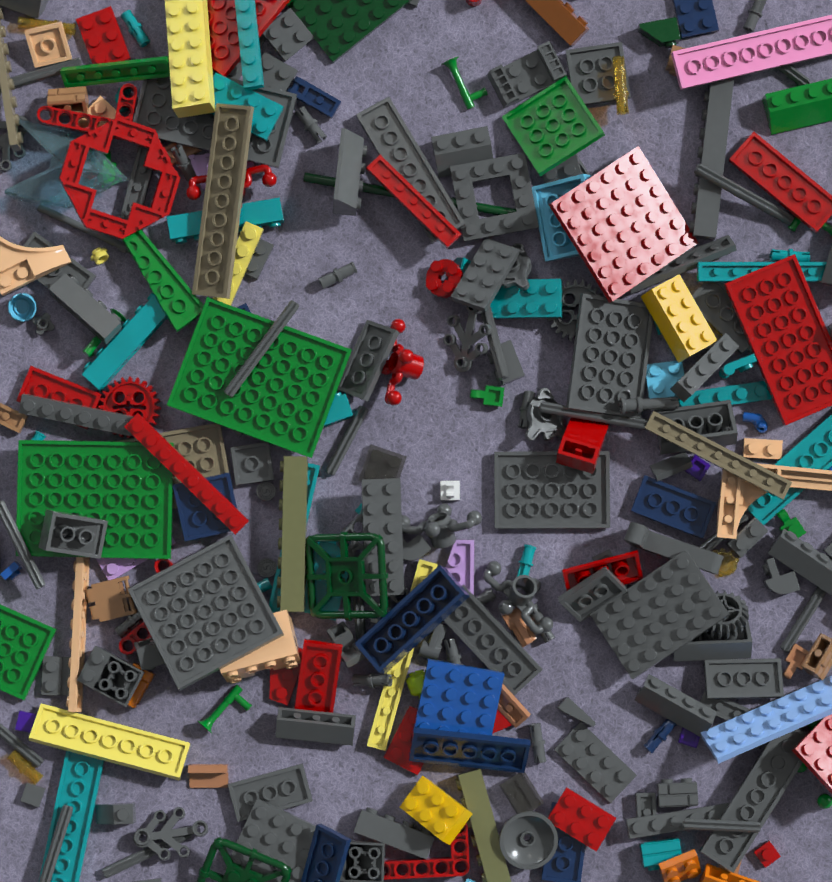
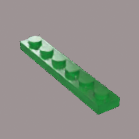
(115, 72)

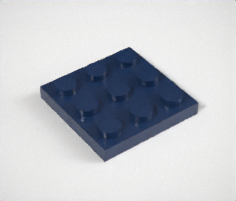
(194, 516)

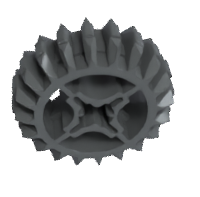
(735, 621)

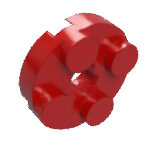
(436, 271)

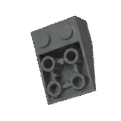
(110, 675)
(364, 862)

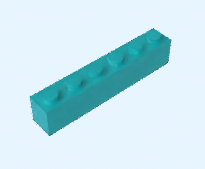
(259, 213)
(125, 344)

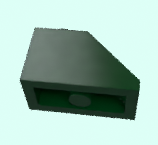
(661, 32)

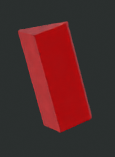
(623, 566)

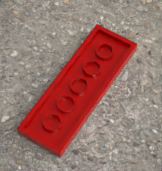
(783, 181)

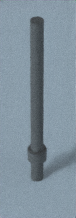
(78, 225)

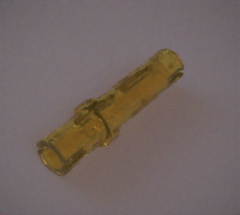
(28, 23)
(620, 85)

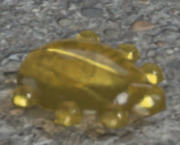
(728, 564)

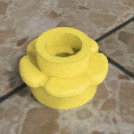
(99, 255)

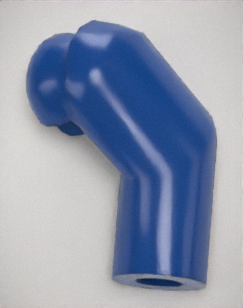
(757, 420)

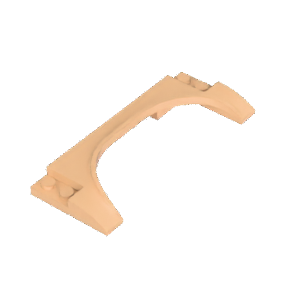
(25, 264)
(739, 494)

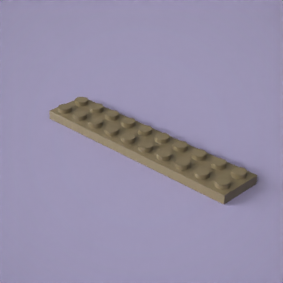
(222, 200)

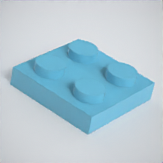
(662, 377)

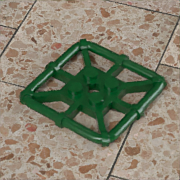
(354, 567)
(236, 872)

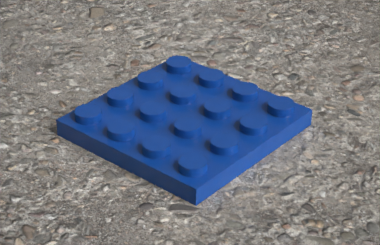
(458, 698)

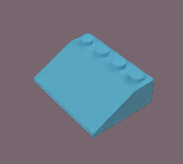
(553, 237)

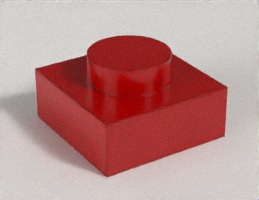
(766, 854)

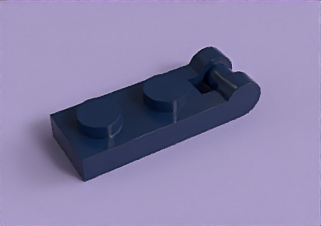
(315, 97)

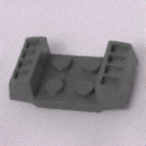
(526, 75)

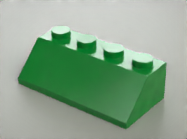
(799, 106)

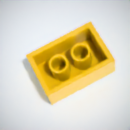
(436, 810)

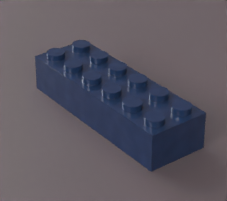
(412, 619)

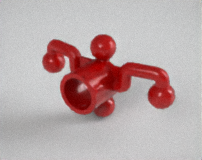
(268, 179)
(401, 364)

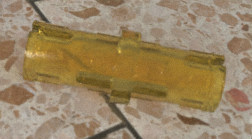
(25, 767)

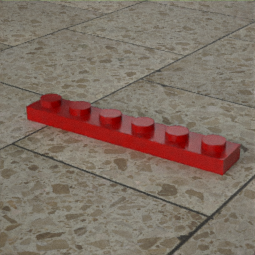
(413, 201)

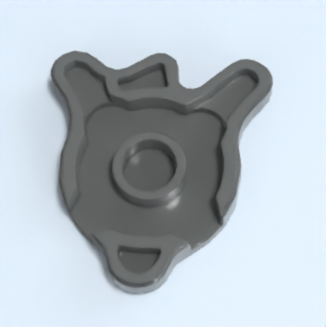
(520, 270)
(544, 423)

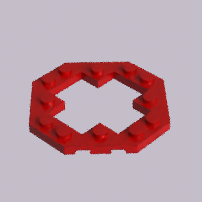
(83, 197)

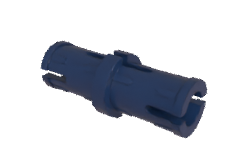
(659, 735)

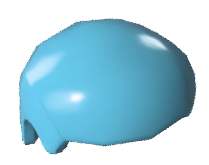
(22, 307)

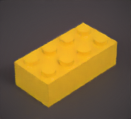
(679, 318)

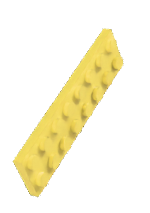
(109, 741)

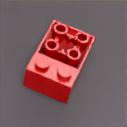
(582, 444)

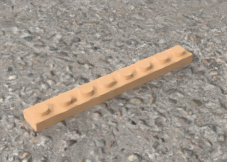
(78, 627)

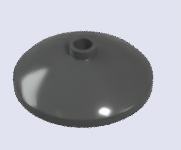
(531, 852)

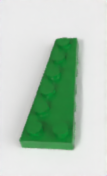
(165, 283)

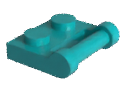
(743, 364)

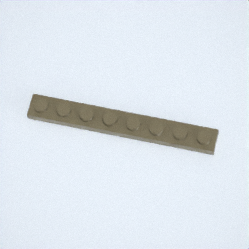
(9, 100)
(718, 455)

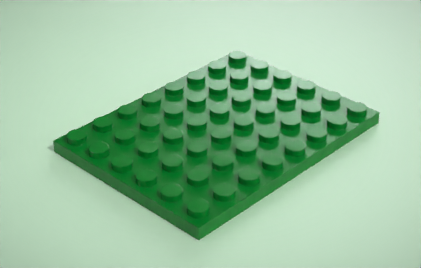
(284, 394)
(101, 482)

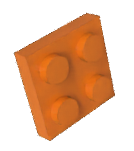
(680, 867)

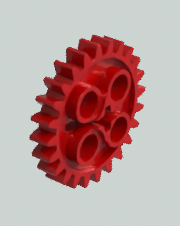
(131, 390)

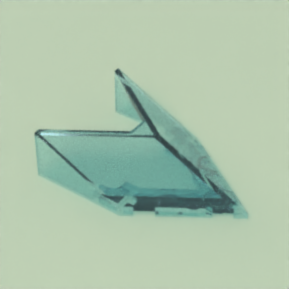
(46, 187)

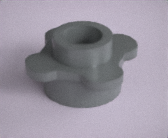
(48, 324)

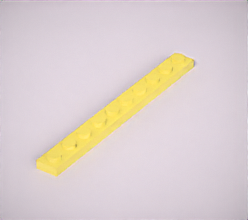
(391, 695)

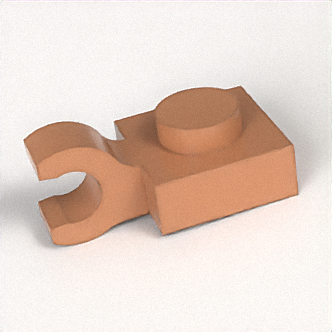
(795, 659)

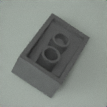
(73, 534)

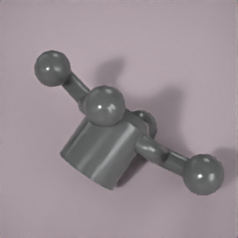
(441, 527)
(522, 602)

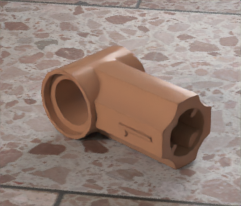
(519, 628)

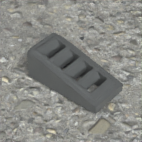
(570, 708)

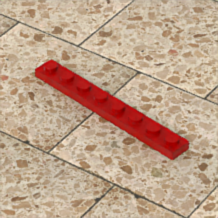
(186, 473)

